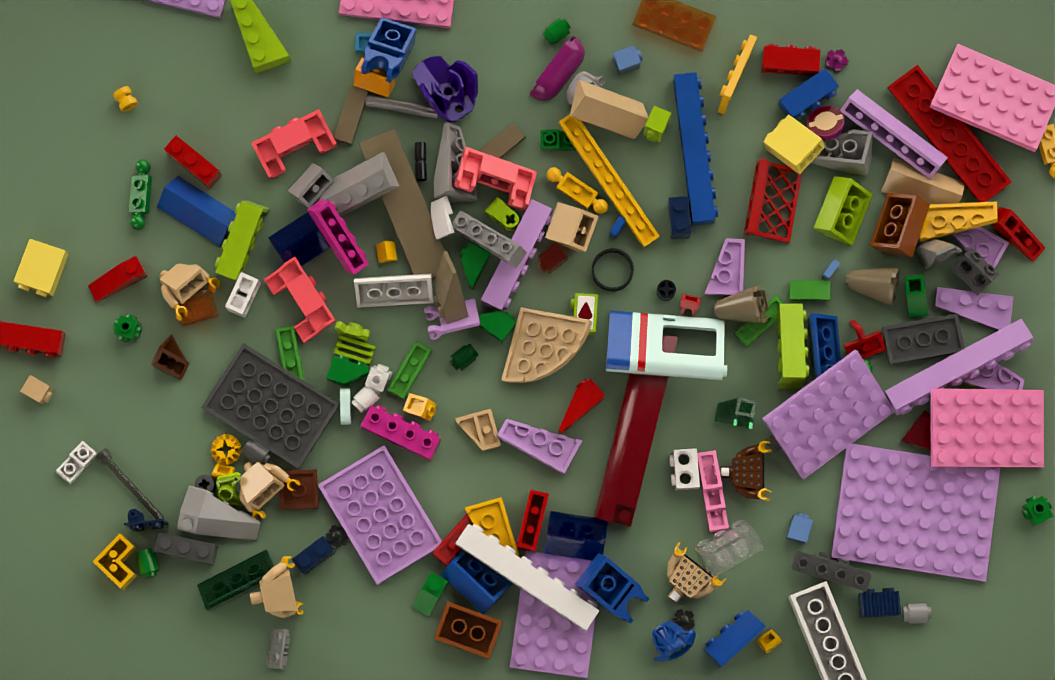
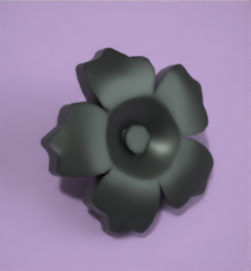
(337, 537)
(683, 619)

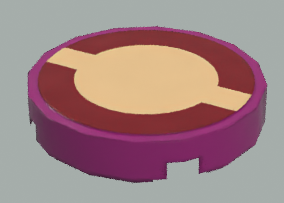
(826, 122)

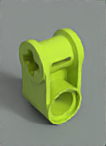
(501, 213)

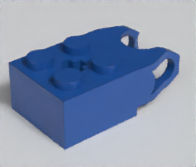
(389, 48)
(615, 592)

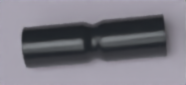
(420, 165)

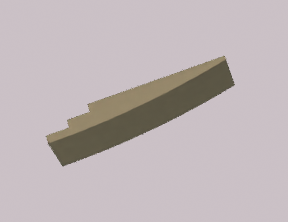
(407, 207)

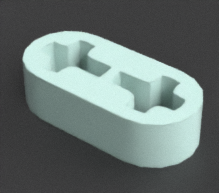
(345, 406)

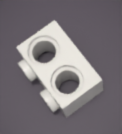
(243, 295)
(689, 469)

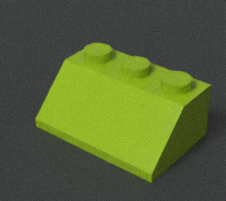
(843, 210)

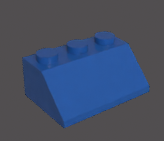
(476, 581)
(733, 637)

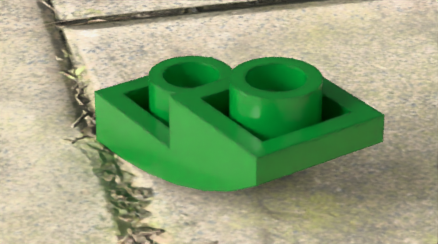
(555, 140)

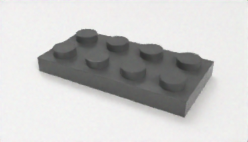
(923, 339)

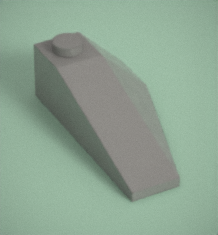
(847, 153)
(447, 165)
(936, 252)
(209, 516)

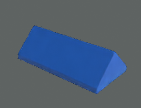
(196, 210)
(823, 342)

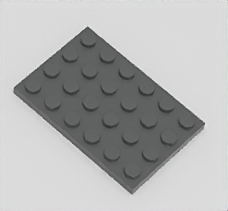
(271, 406)

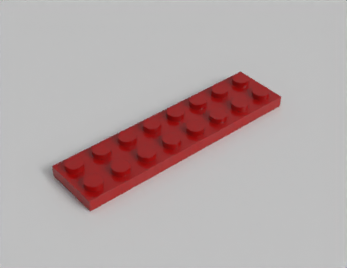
(949, 136)

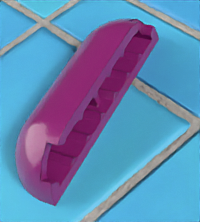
(559, 70)

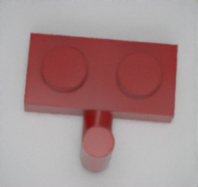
(865, 345)

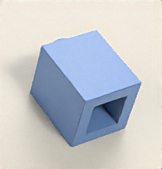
(627, 59)
(799, 528)

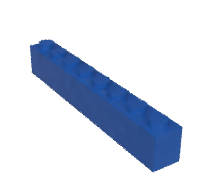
(694, 149)

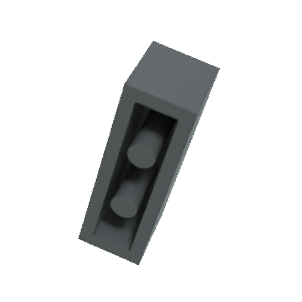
(186, 548)

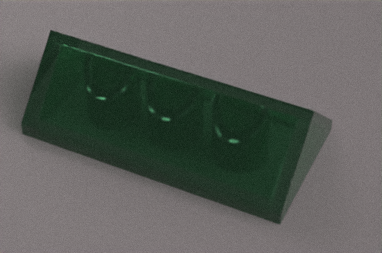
(235, 581)

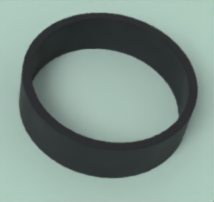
(612, 250)

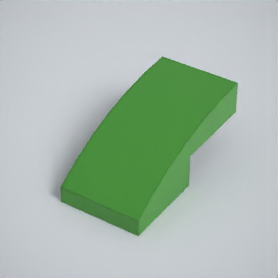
(810, 290)

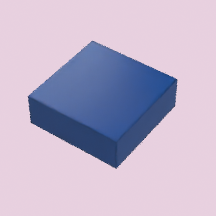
(616, 229)

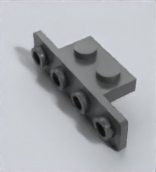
(833, 570)

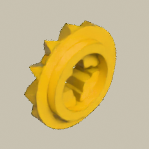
(233, 454)

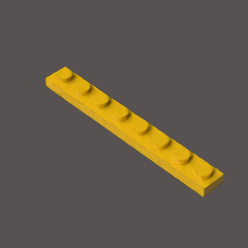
(609, 180)

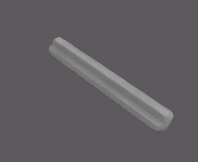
(400, 106)

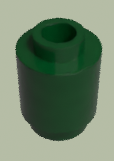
(463, 357)

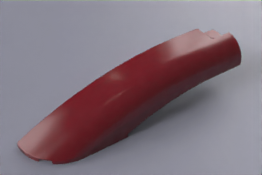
(632, 444)

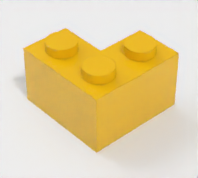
(112, 561)

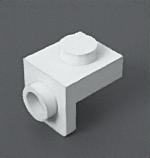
(378, 377)

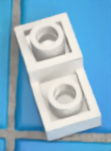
(440, 217)
(76, 462)

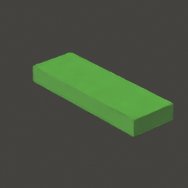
(751, 331)
(289, 350)
(409, 370)

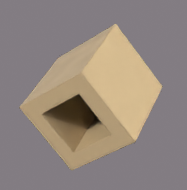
(37, 390)

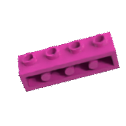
(338, 237)
(401, 433)

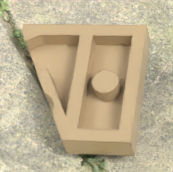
(481, 429)

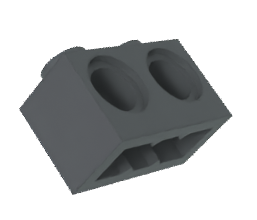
(972, 274)

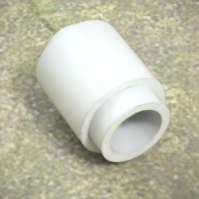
(365, 398)

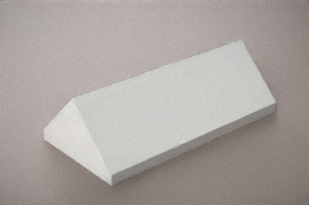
(393, 290)

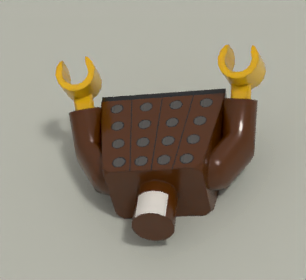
(748, 472)

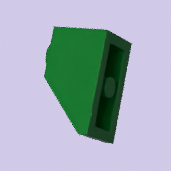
(473, 262)
(497, 324)
(430, 594)

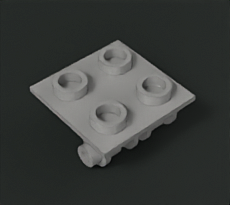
(275, 657)

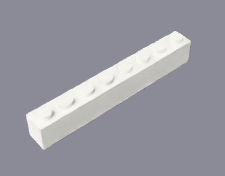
(527, 577)

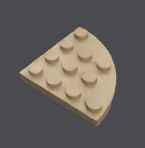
(543, 344)

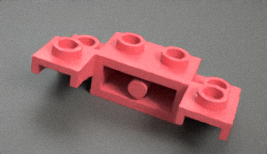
(303, 290)

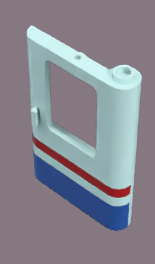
(637, 346)

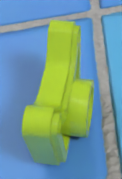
(352, 331)
(227, 488)

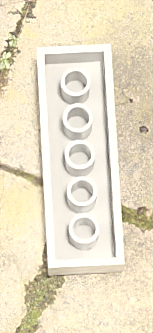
(826, 634)

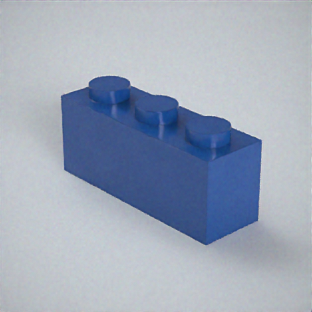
(809, 95)

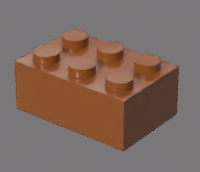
(900, 224)
(468, 630)

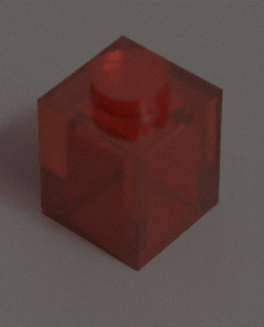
(552, 258)

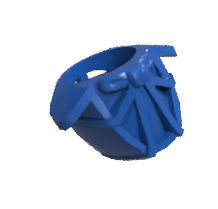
(671, 637)

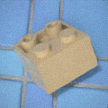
(571, 227)

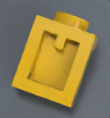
(420, 406)

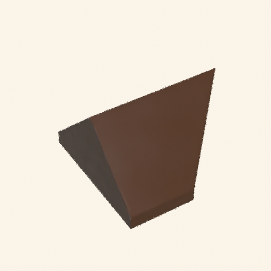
(170, 359)

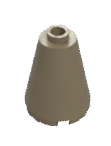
(875, 283)
(744, 306)

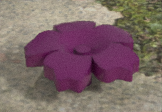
(836, 60)

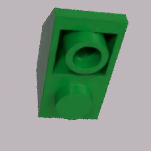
(916, 296)
(346, 372)

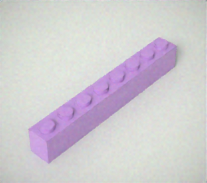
(960, 366)

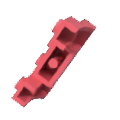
(291, 138)
(496, 174)

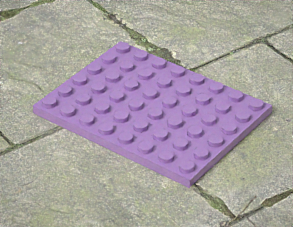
(915, 515)

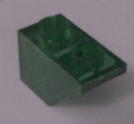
(737, 412)

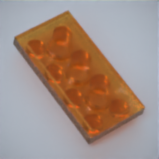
(675, 22)

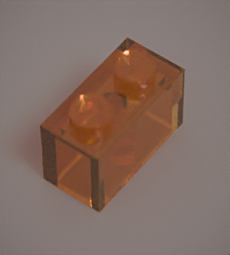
(199, 308)

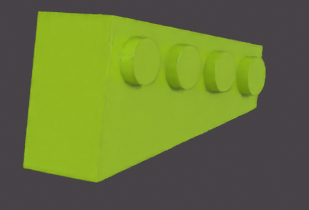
(261, 42)
(240, 239)
(792, 346)

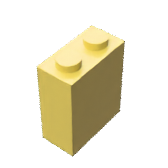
(793, 144)
(40, 268)

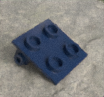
(137, 523)

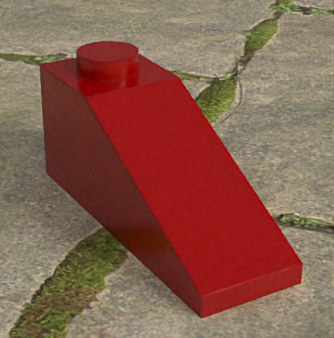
(1017, 233)
(117, 279)
(583, 400)

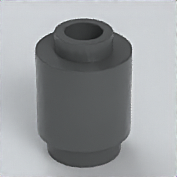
(256, 453)

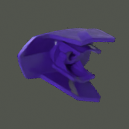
(447, 86)

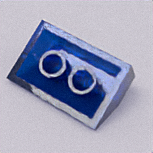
(299, 240)
(575, 536)

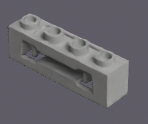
(488, 239)

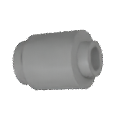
(916, 613)

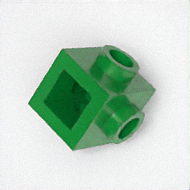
(132, 333)
(1034, 516)

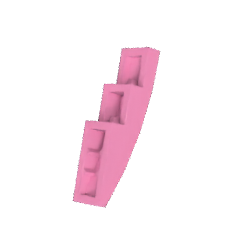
(712, 491)

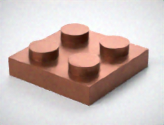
(305, 495)

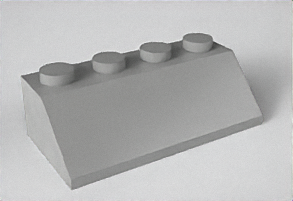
(361, 184)

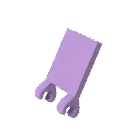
(471, 321)

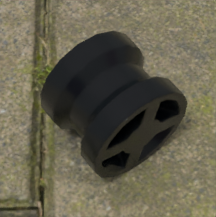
(666, 286)

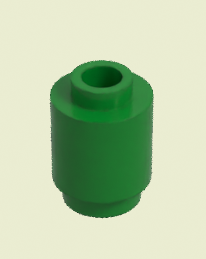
(556, 31)
(147, 563)

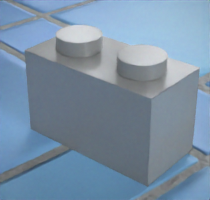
(310, 185)

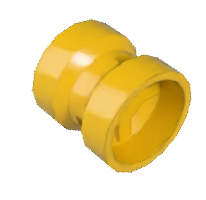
(125, 99)

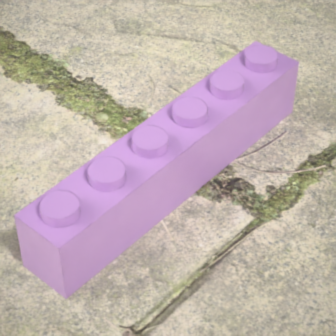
(893, 134)
(506, 276)

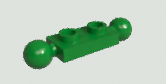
(140, 194)

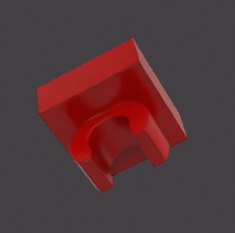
(689, 302)

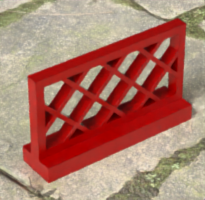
(758, 194)

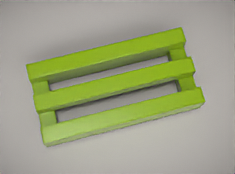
(339, 345)

